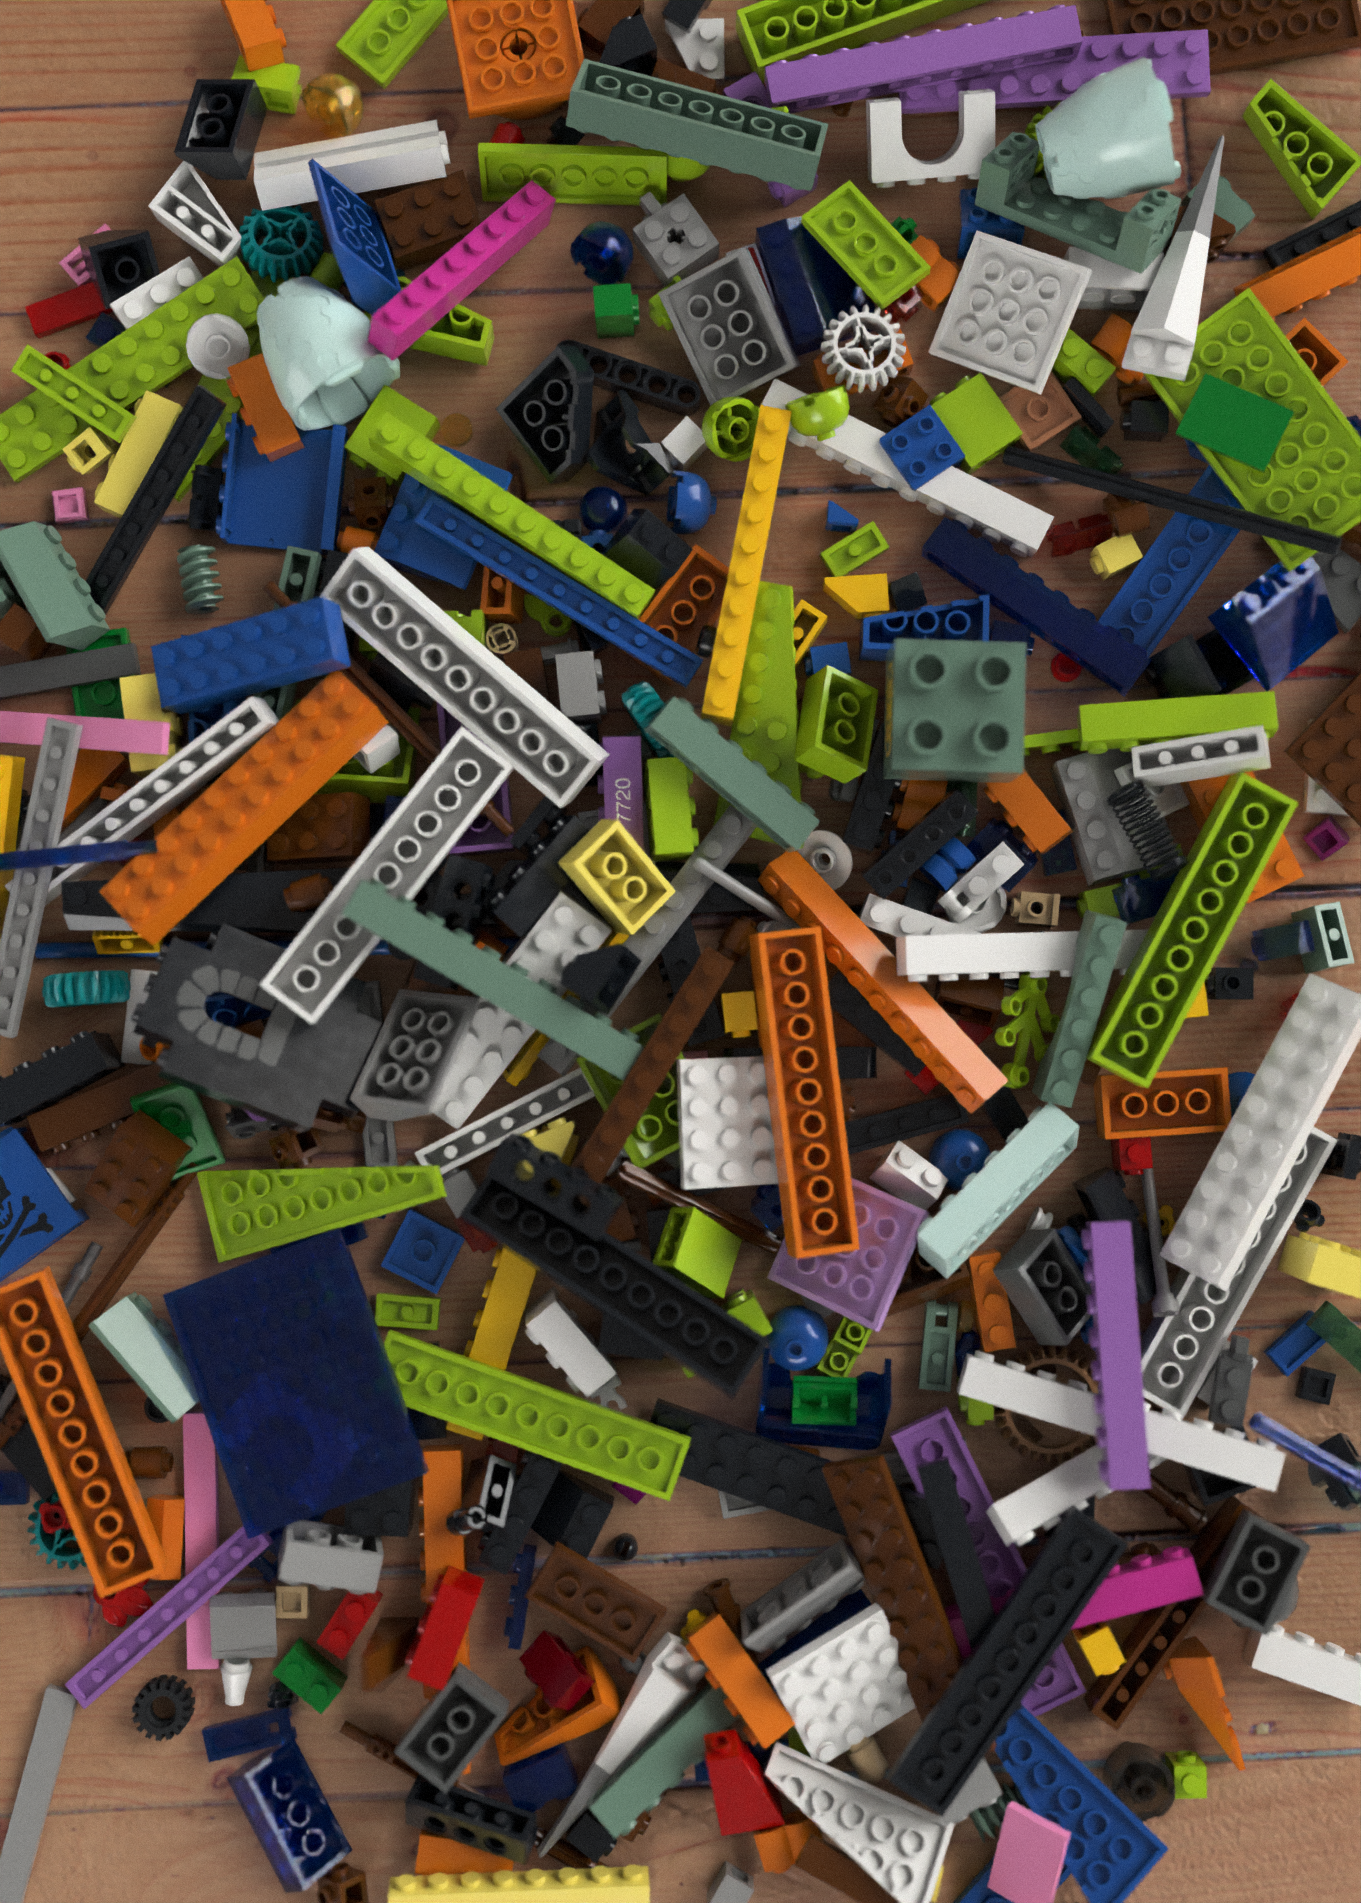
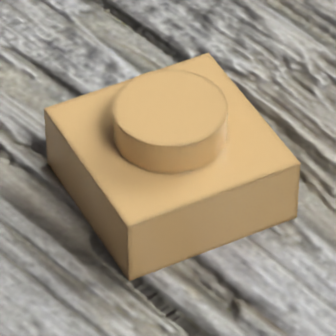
(292, 1601)

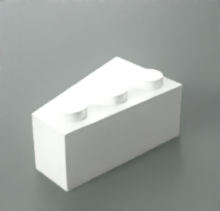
(196, 217)
(568, 1343)

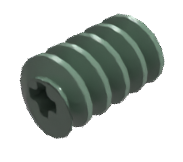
(198, 579)
(993, 1815)

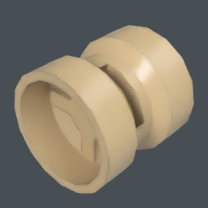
(505, 644)

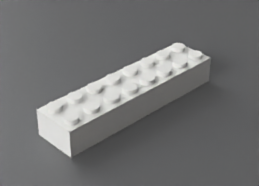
(497, 1036)

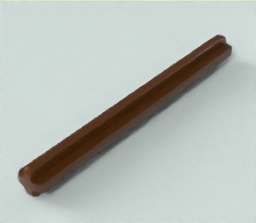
(680, 1198)

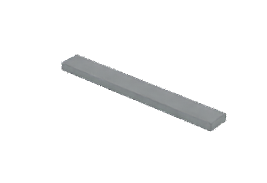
(35, 1792)

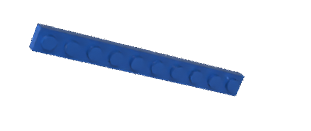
(559, 591)

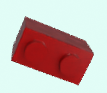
(348, 1622)

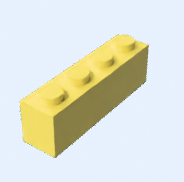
(137, 452)

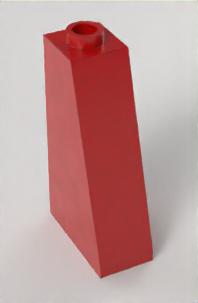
(740, 1790)

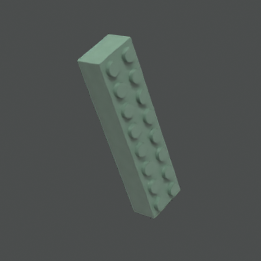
(696, 125)

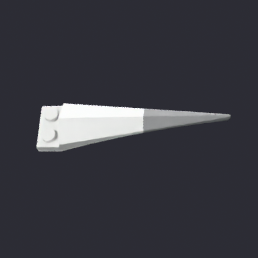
(1168, 320)
(657, 1695)

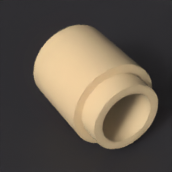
(868, 1760)

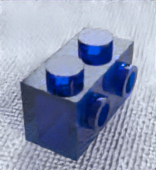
(540, 1778)

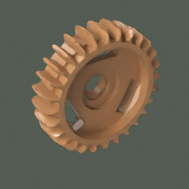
(1054, 1437)

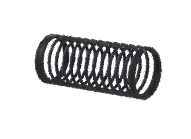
(1168, 868)

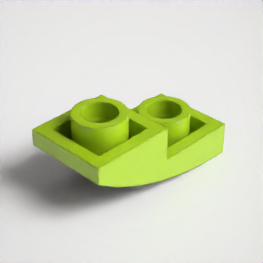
(843, 1348)

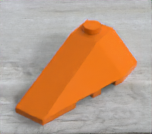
(1198, 1680)
(543, 1727)

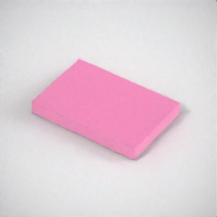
(1028, 1857)

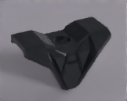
(608, 452)

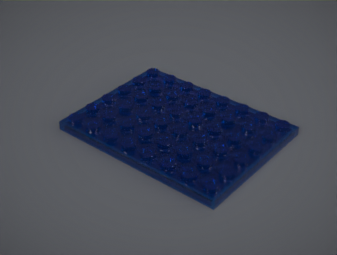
(295, 1383)

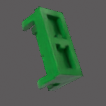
(824, 1400)

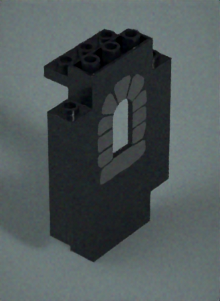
(273, 1077)

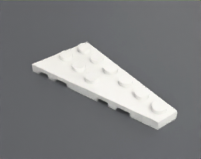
(880, 1832)

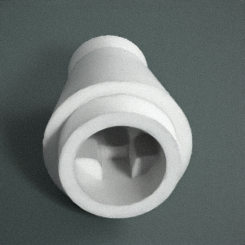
(235, 1679)

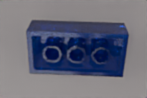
(289, 1816)

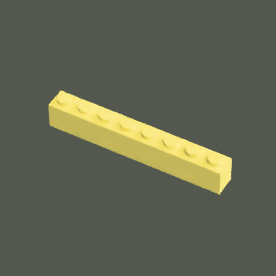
(566, 1885)

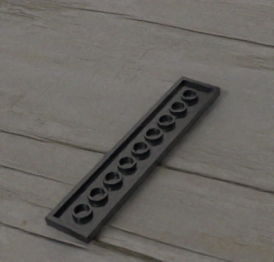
(775, 1474)
(1007, 1660)

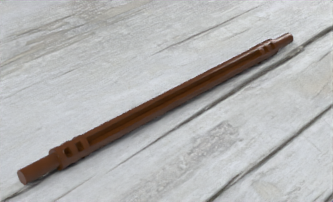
(395, 715)
(112, 1282)
(384, 1750)

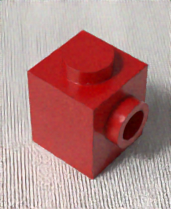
(1132, 1154)

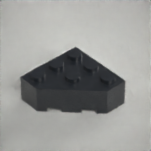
(554, 413)

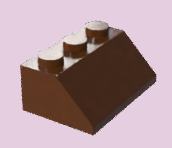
(924, 1283)

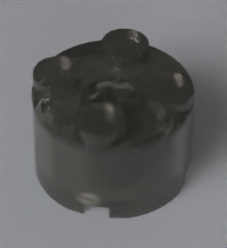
(1126, 1769)

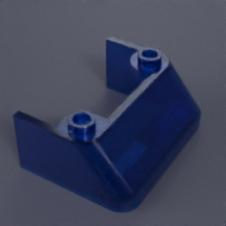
(775, 1410)

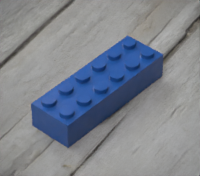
(251, 656)

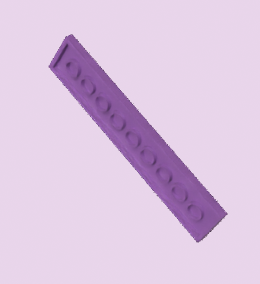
(1176, 59)
(1001, 1565)

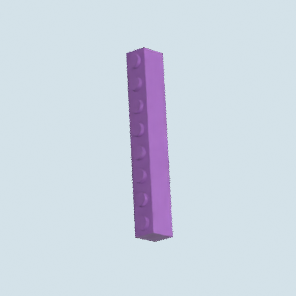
(1117, 1355)

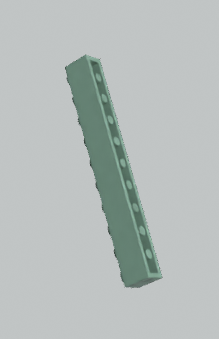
(492, 979)

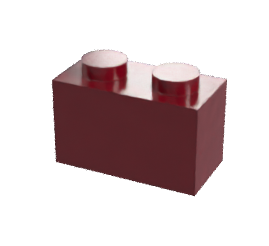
(556, 1671)

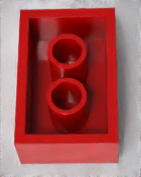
(443, 1627)

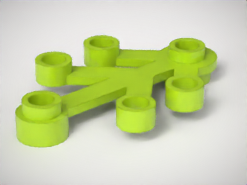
(1032, 992)

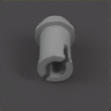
(550, 651)

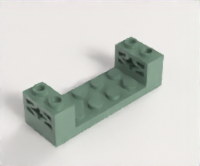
(1122, 237)

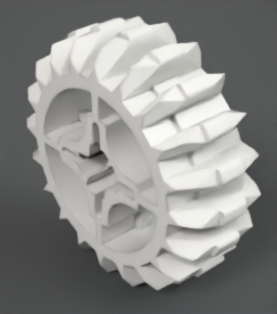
(839, 357)

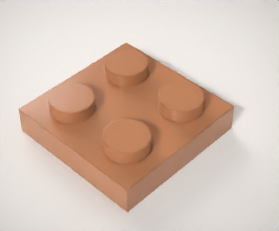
(1040, 415)

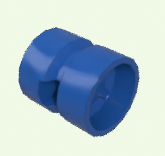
(946, 863)

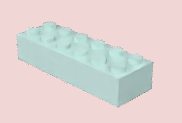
(997, 1189)

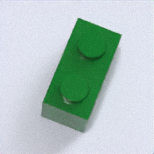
(615, 310)
(310, 1675)

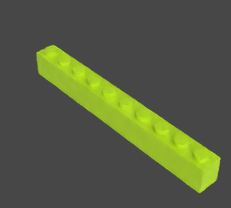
(507, 514)

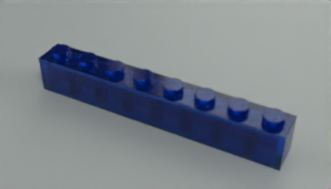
(1035, 605)

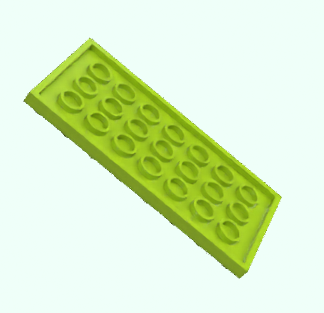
(1318, 460)

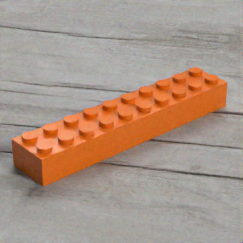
(244, 807)
(804, 1092)
(76, 1434)

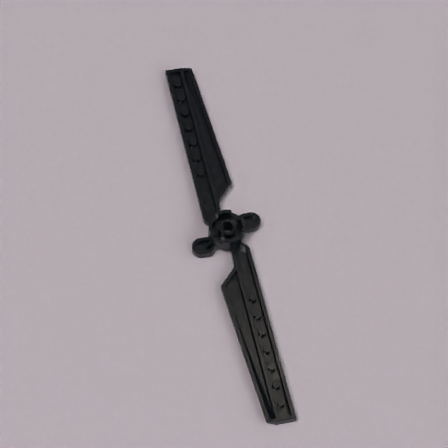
(258, 902)

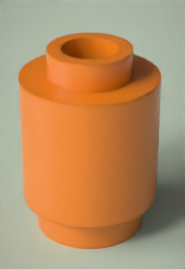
(356, 538)

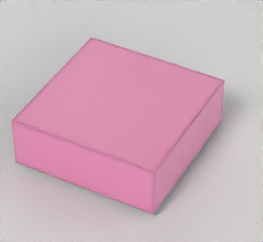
(70, 505)

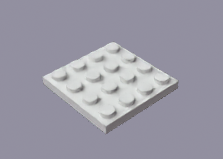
(1009, 311)
(724, 1123)
(844, 1685)

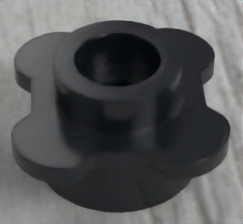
(1314, 1215)
(281, 1696)

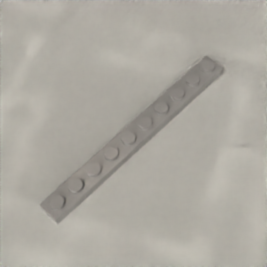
(32, 884)
(653, 935)

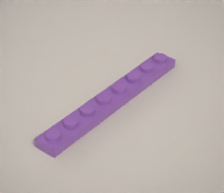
(166, 1615)

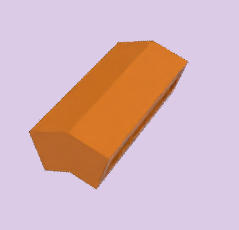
(168, 1520)

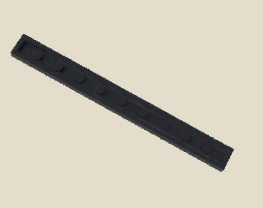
(880, 1129)

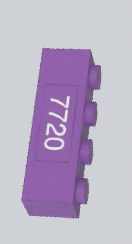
(623, 784)

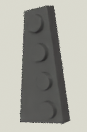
(1343, 586)

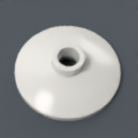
(840, 857)

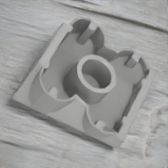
(243, 1625)

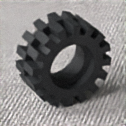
(150, 1721)

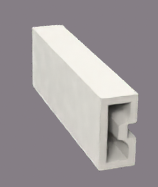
(358, 161)

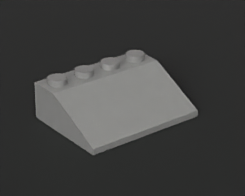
(729, 327)
(1100, 842)
(413, 1054)
(800, 1598)

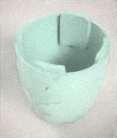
(1110, 136)
(321, 354)

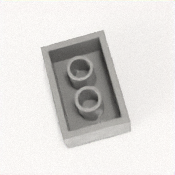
(329, 1557)

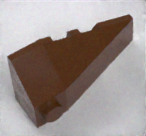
(387, 1652)

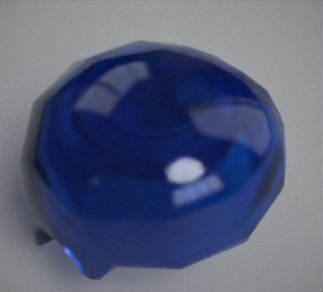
(603, 509)

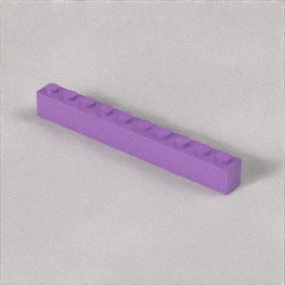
(924, 59)

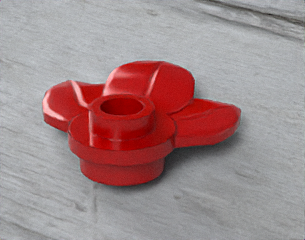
(125, 1602)

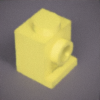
(78, 450)

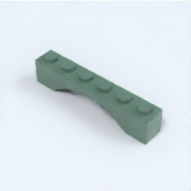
(1094, 962)

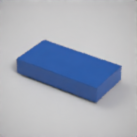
(1294, 1346)

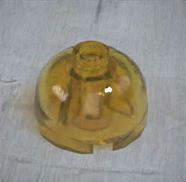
(334, 103)

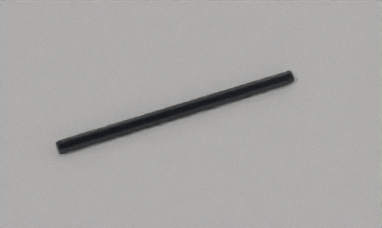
(1173, 500)

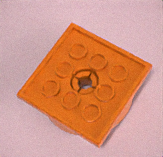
(494, 77)

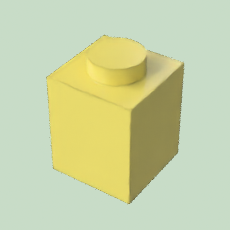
(1115, 556)

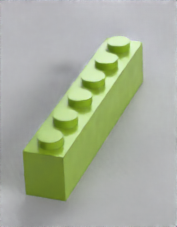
(1164, 720)

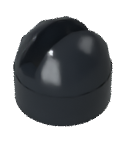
(619, 1543)

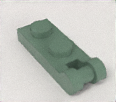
(938, 1346)

